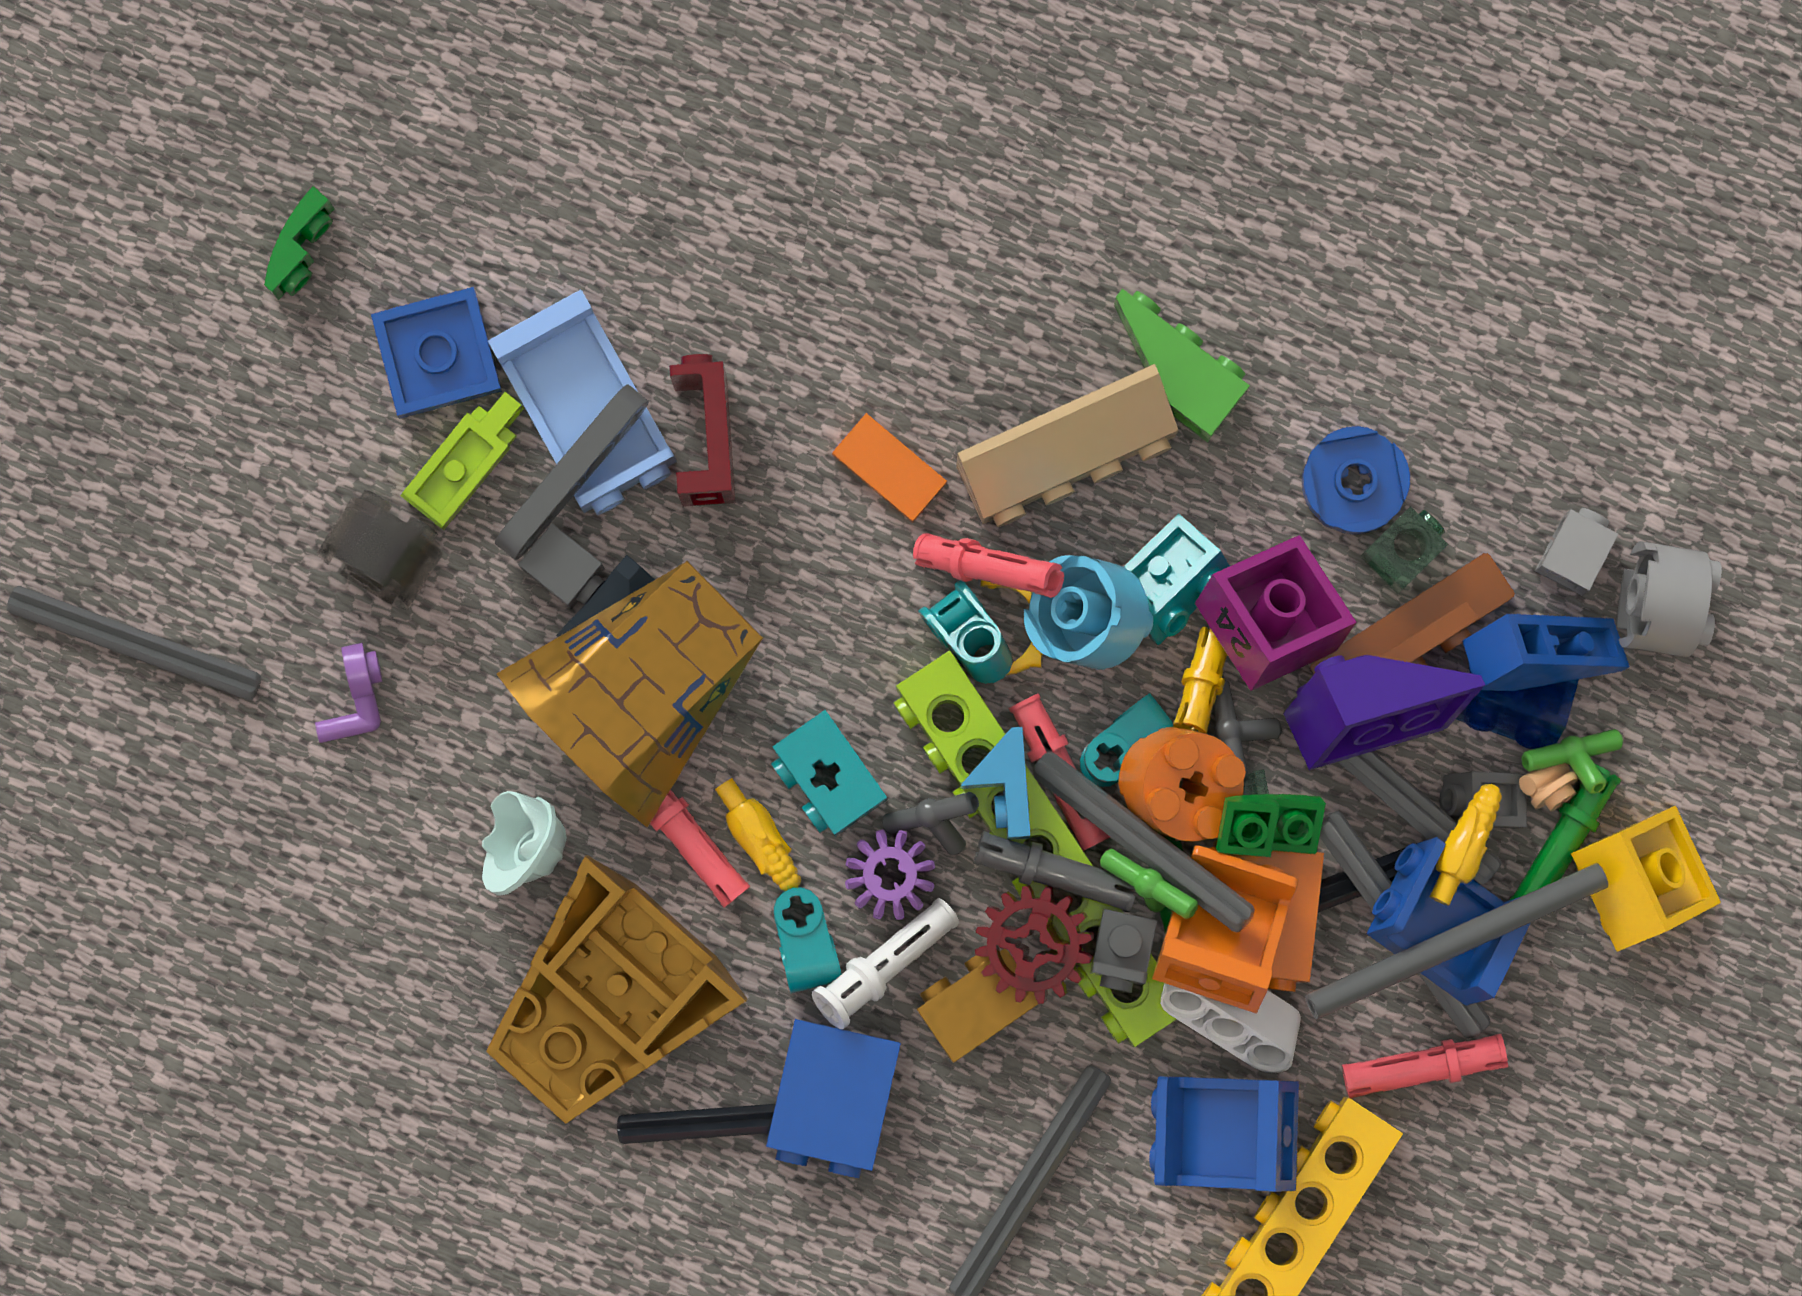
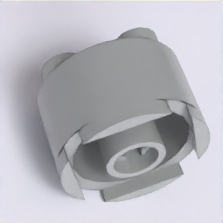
(1668, 599)

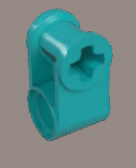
(963, 628)
(1136, 722)
(807, 950)

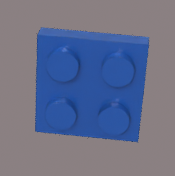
(436, 352)

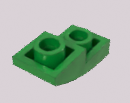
(289, 261)
(1270, 823)

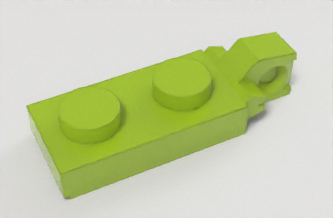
(463, 461)

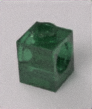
(1392, 568)

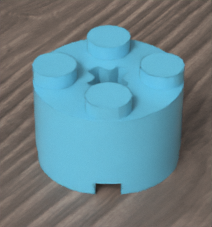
(1093, 618)

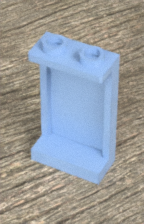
(564, 380)

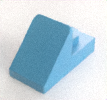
(1006, 768)

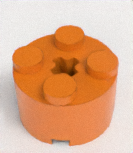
(1152, 778)

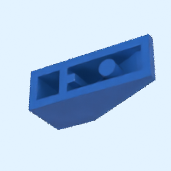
(1543, 650)

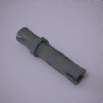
(1035, 865)

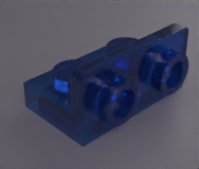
(1528, 716)

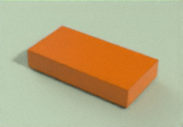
(889, 467)

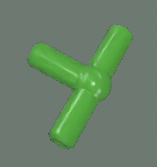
(1576, 753)
(1149, 885)

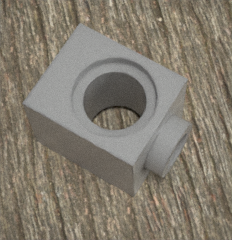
(1578, 550)

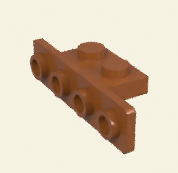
(1433, 617)

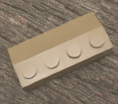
(1067, 446)

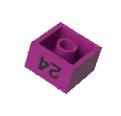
(1275, 612)

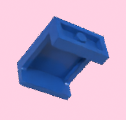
(1409, 916)
(832, 1098)
(1225, 1133)

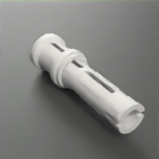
(862, 972)

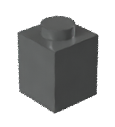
(563, 567)

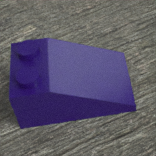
(1374, 705)

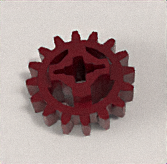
(1027, 967)

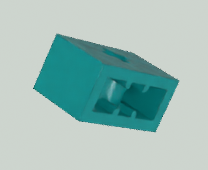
(823, 742)

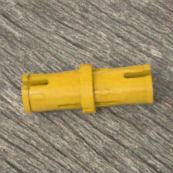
(1201, 683)

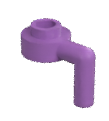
(362, 672)

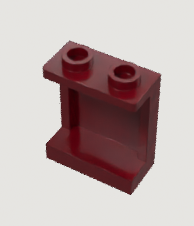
(717, 483)

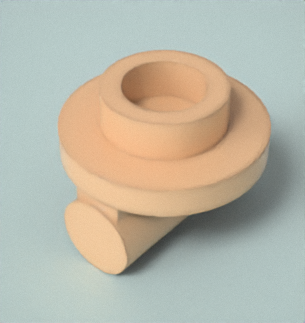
(1549, 786)

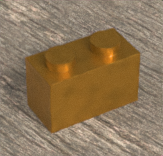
(971, 1008)

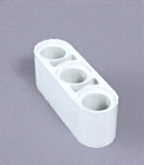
(1259, 1039)

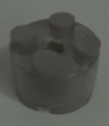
(382, 550)

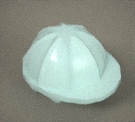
(523, 844)

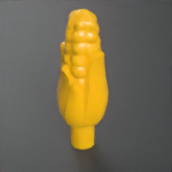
(758, 836)
(1466, 844)

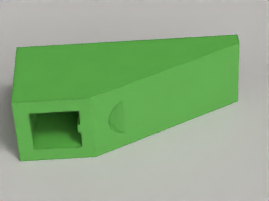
(1195, 383)

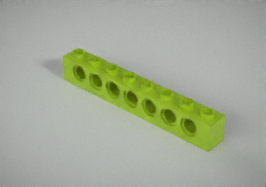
(945, 683)

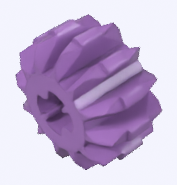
(873, 882)

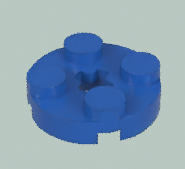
(1372, 455)

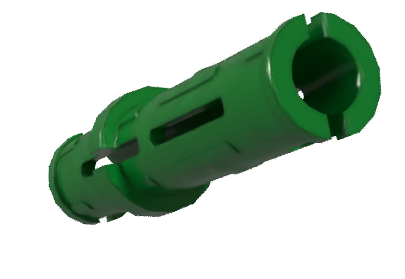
(1567, 836)

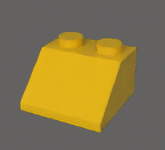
(1651, 879)

